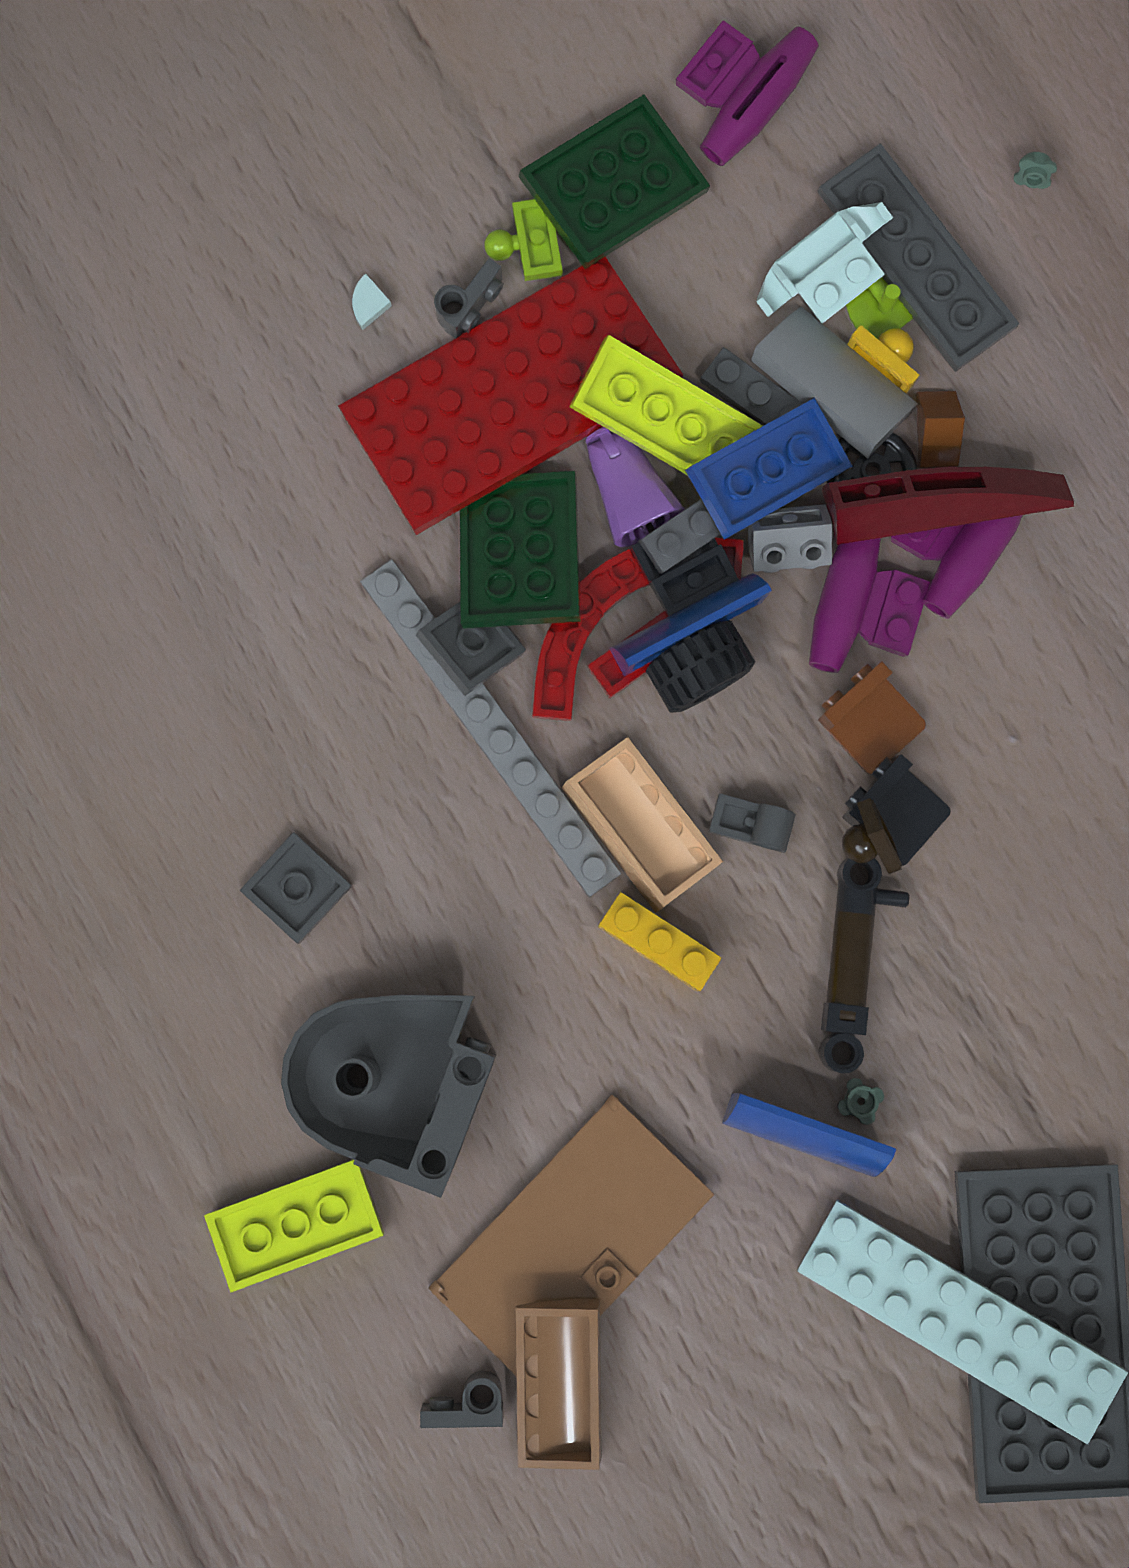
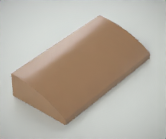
(559, 1384)

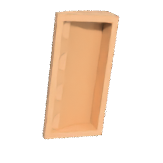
(641, 824)

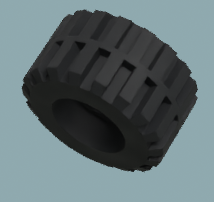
(700, 666)

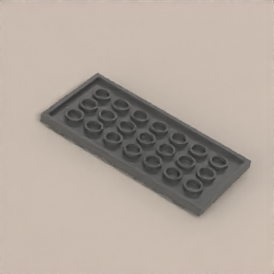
(1058, 1252)

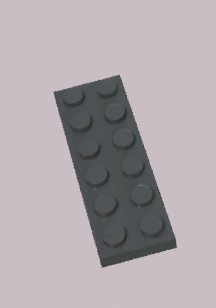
(923, 260)

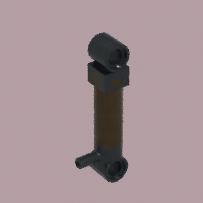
(846, 1002)

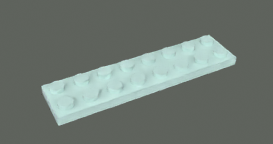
(963, 1321)

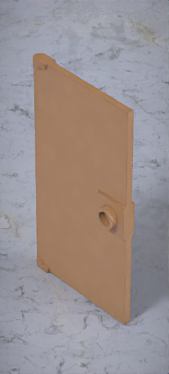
(574, 1229)

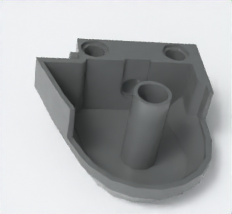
(418, 1087)

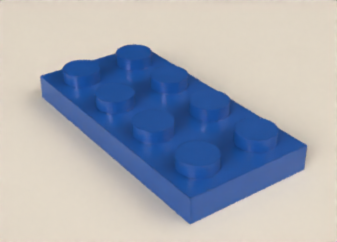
(768, 468)

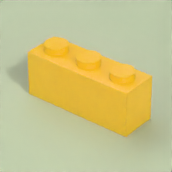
(659, 942)

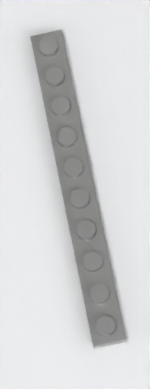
(496, 738)

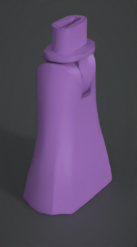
(629, 488)

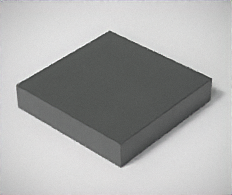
(469, 654)
(296, 888)

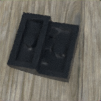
(689, 579)

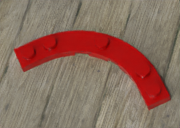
(566, 640)

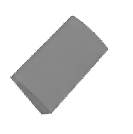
(848, 389)

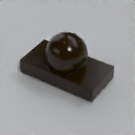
(872, 838)

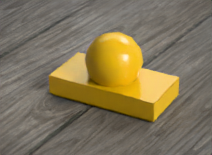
(887, 354)

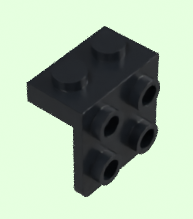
(904, 803)

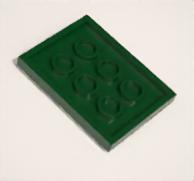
(614, 181)
(521, 553)

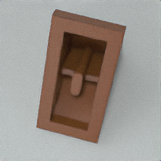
(939, 429)

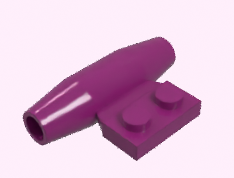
(745, 87)
(965, 556)
(867, 602)

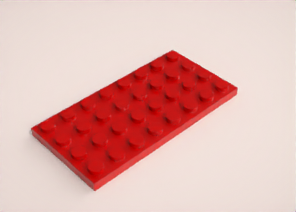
(496, 395)

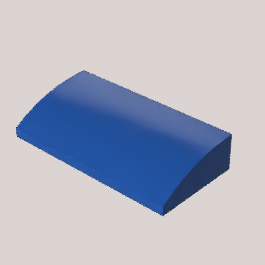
(716, 607)
(807, 1135)

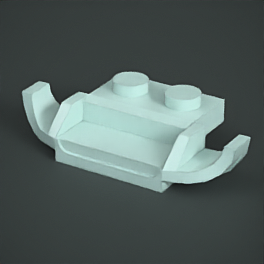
(827, 264)

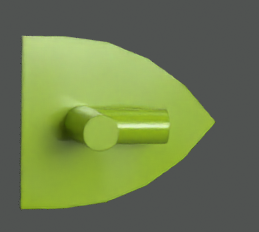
(878, 308)

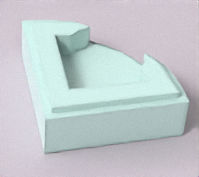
(368, 302)

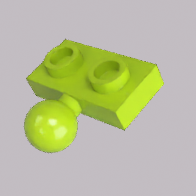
(534, 238)

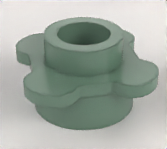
(1035, 170)
(864, 1112)

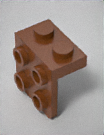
(871, 718)

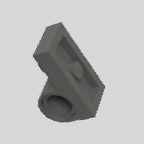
(445, 1413)

